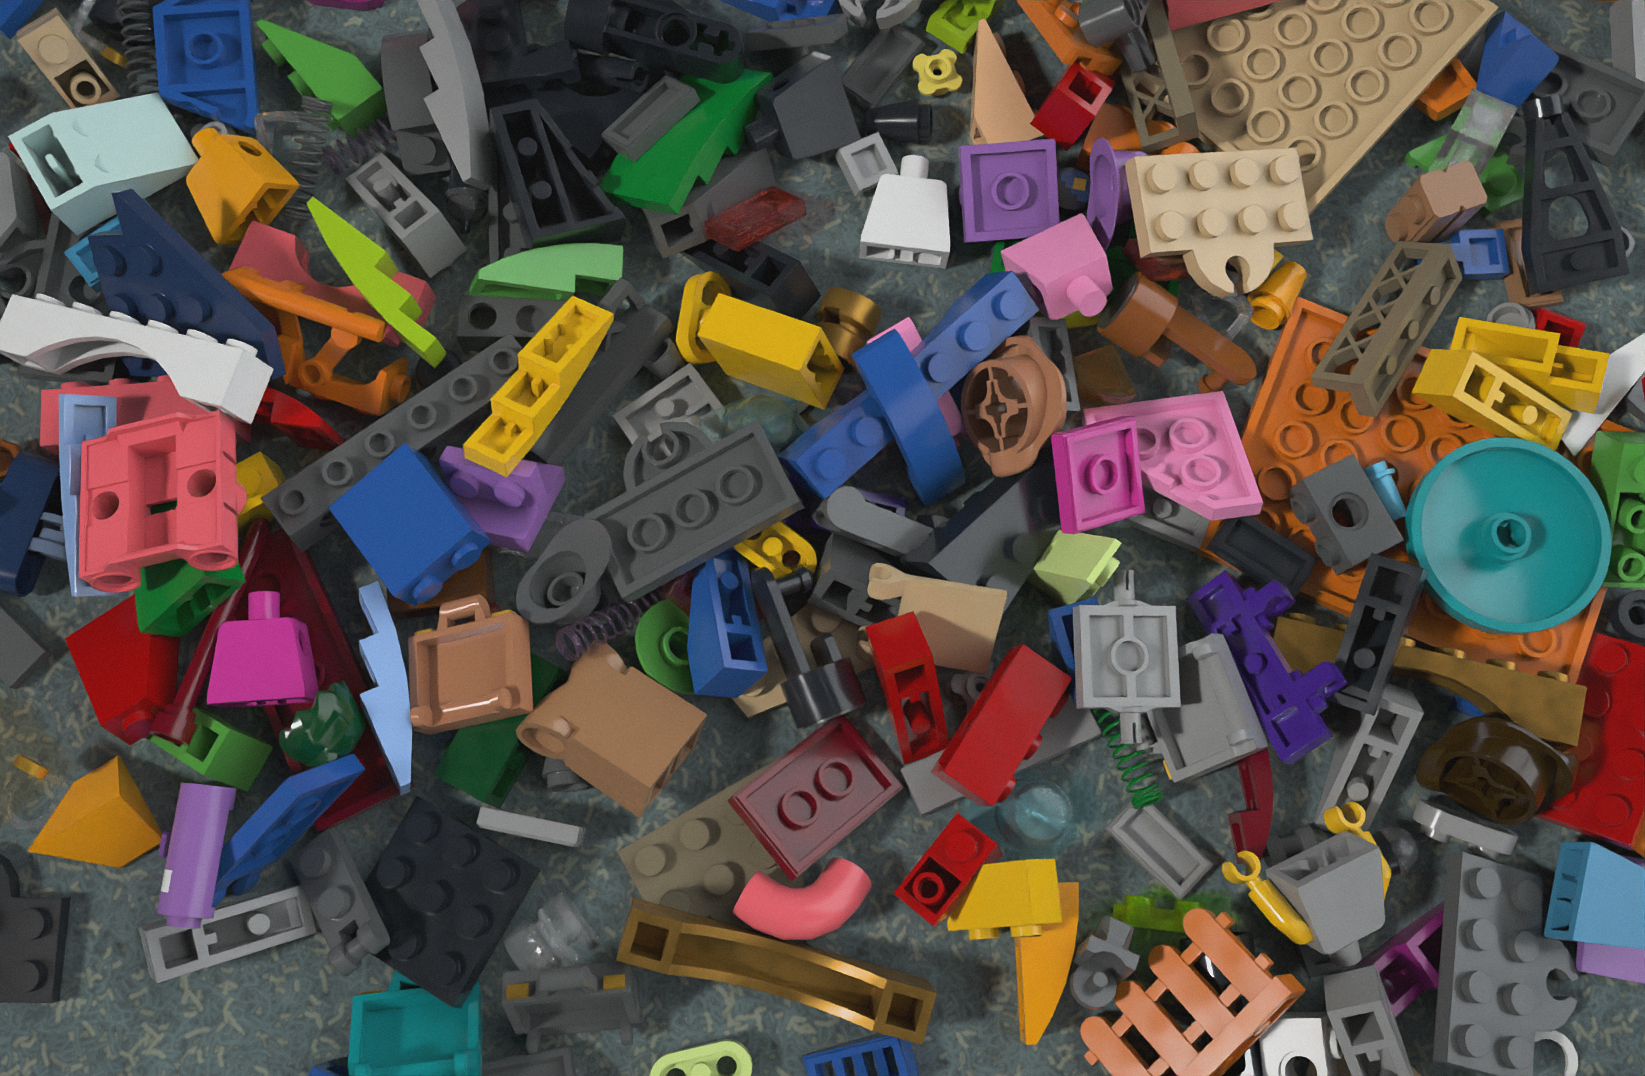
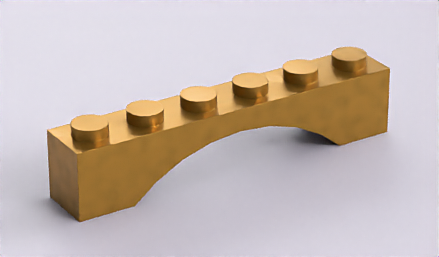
(1537, 702)
(721, 952)

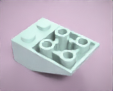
(103, 149)

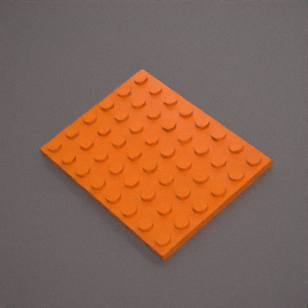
(1306, 428)

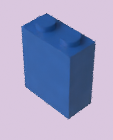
(410, 525)

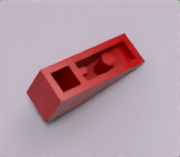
(909, 686)

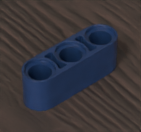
(26, 492)

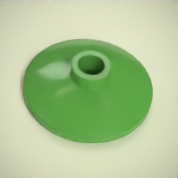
(657, 629)

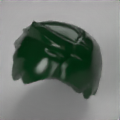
(325, 729)

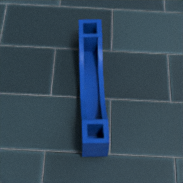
(961, 340)

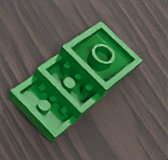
(690, 148)

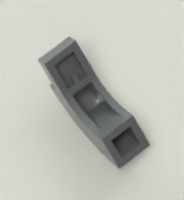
(405, 85)

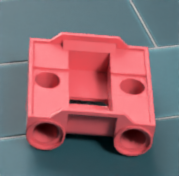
(150, 465)

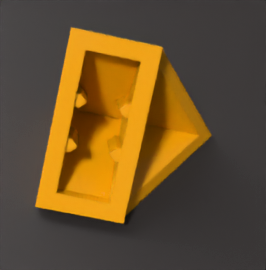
(100, 820)

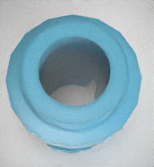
(1385, 487)

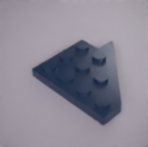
(162, 278)

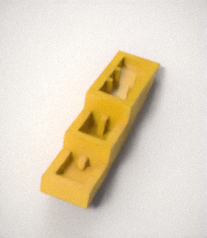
(538, 389)

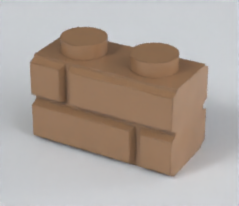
(1436, 205)

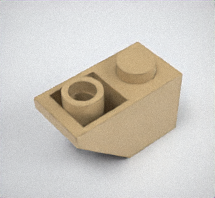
(66, 61)

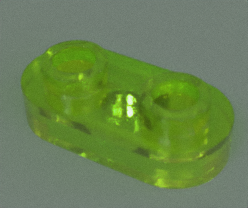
(1141, 912)

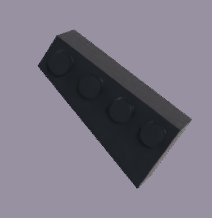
(995, 533)

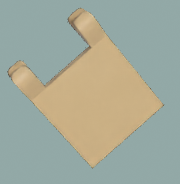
(954, 616)

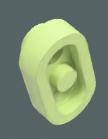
(703, 1059)

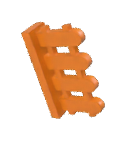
(1213, 1013)

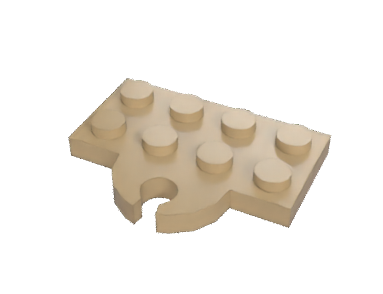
(1219, 212)

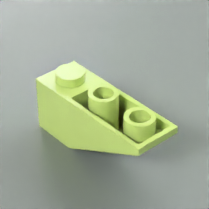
(1075, 566)

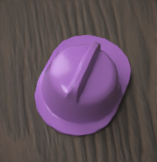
(1109, 190)

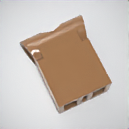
(614, 728)

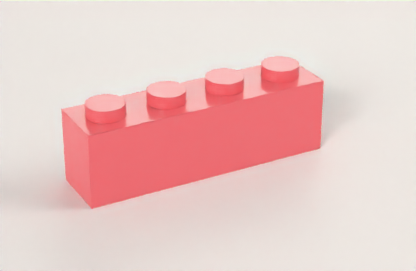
(134, 403)

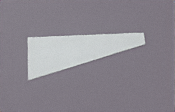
(1621, 373)

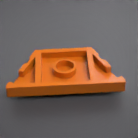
(1061, 29)

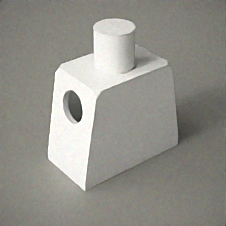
(908, 218)

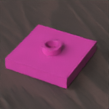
(1098, 474)

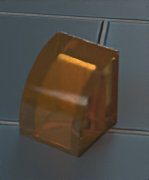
(1102, 378)

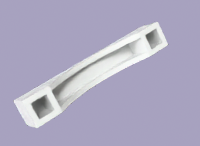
(206, 373)

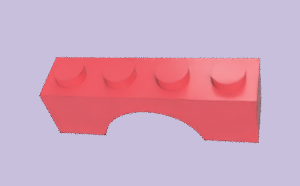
(284, 257)

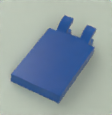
(281, 823)

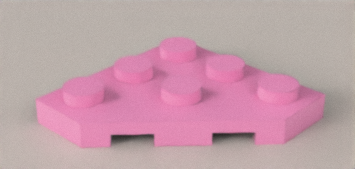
(1191, 453)

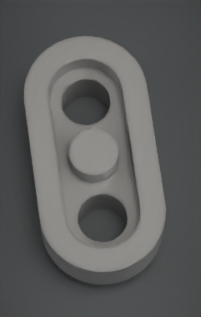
(1483, 836)

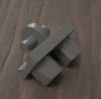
(1102, 963)

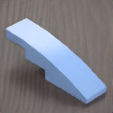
(79, 420)
(388, 703)

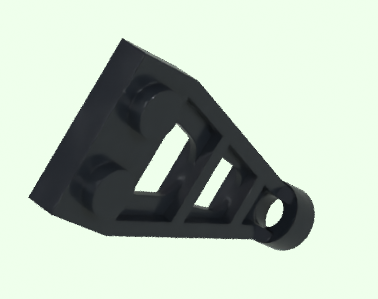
(1575, 260)

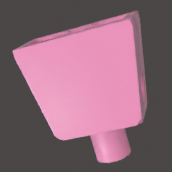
(1062, 269)

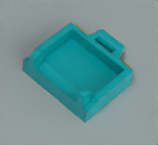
(414, 1033)

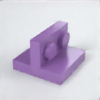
(1007, 189)
(504, 507)

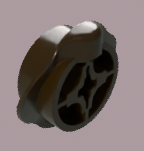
(1497, 770)

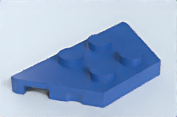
(208, 59)

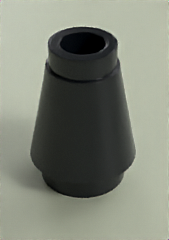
(902, 121)

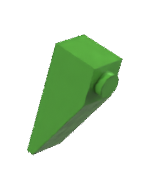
(220, 750)

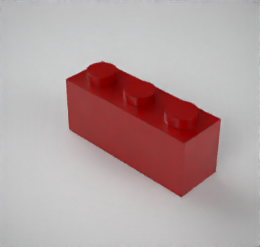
(1003, 726)

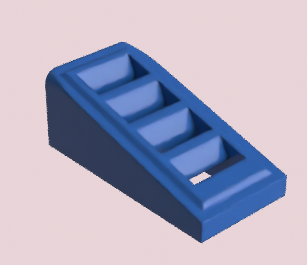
(856, 1048)

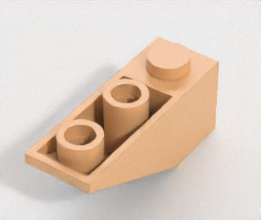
(998, 94)

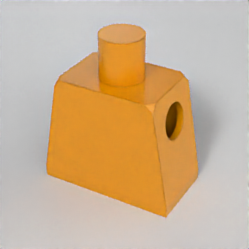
(236, 184)

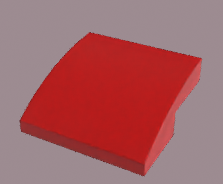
(296, 421)

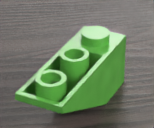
(327, 76)
(1619, 479)

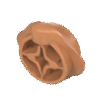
(1013, 405)

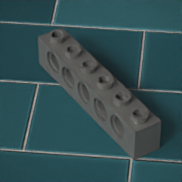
(428, 422)

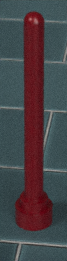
(177, 720)

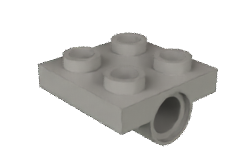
(676, 399)

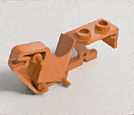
(282, 303)

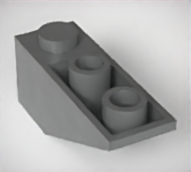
(731, 183)

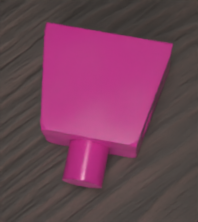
(262, 659)

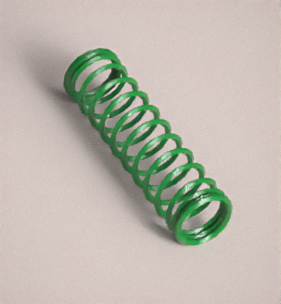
(1146, 799)

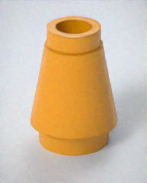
(1277, 296)

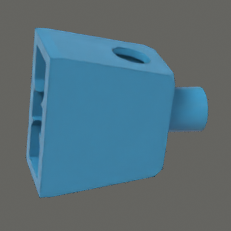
(1596, 898)

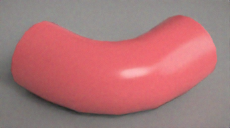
(807, 910)

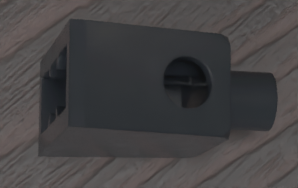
(803, 111)

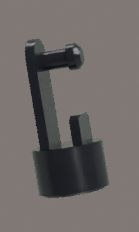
(809, 694)

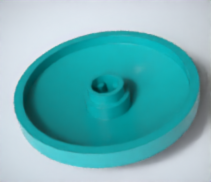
(1508, 536)

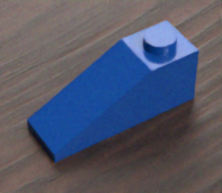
(724, 628)

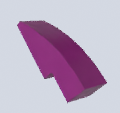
(1409, 959)

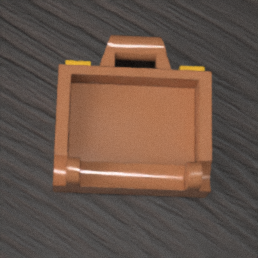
(469, 669)

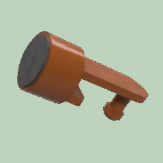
(1147, 319)

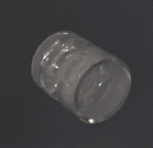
(556, 936)

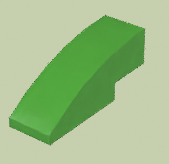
(552, 272)

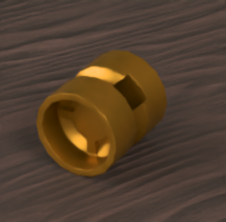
(847, 322)

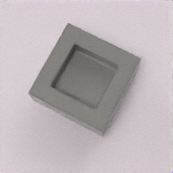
(865, 163)

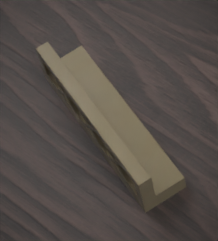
(1173, 85)
(1402, 324)

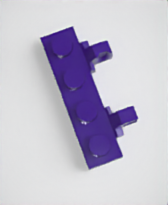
(1282, 698)

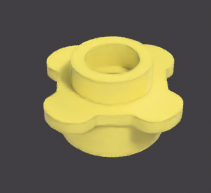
(937, 84)

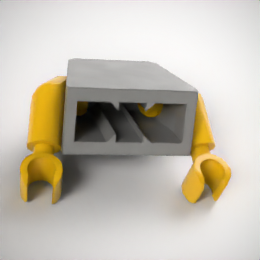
(1326, 892)

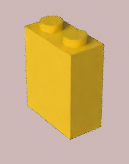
(771, 350)

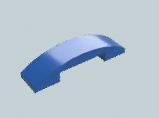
(912, 416)

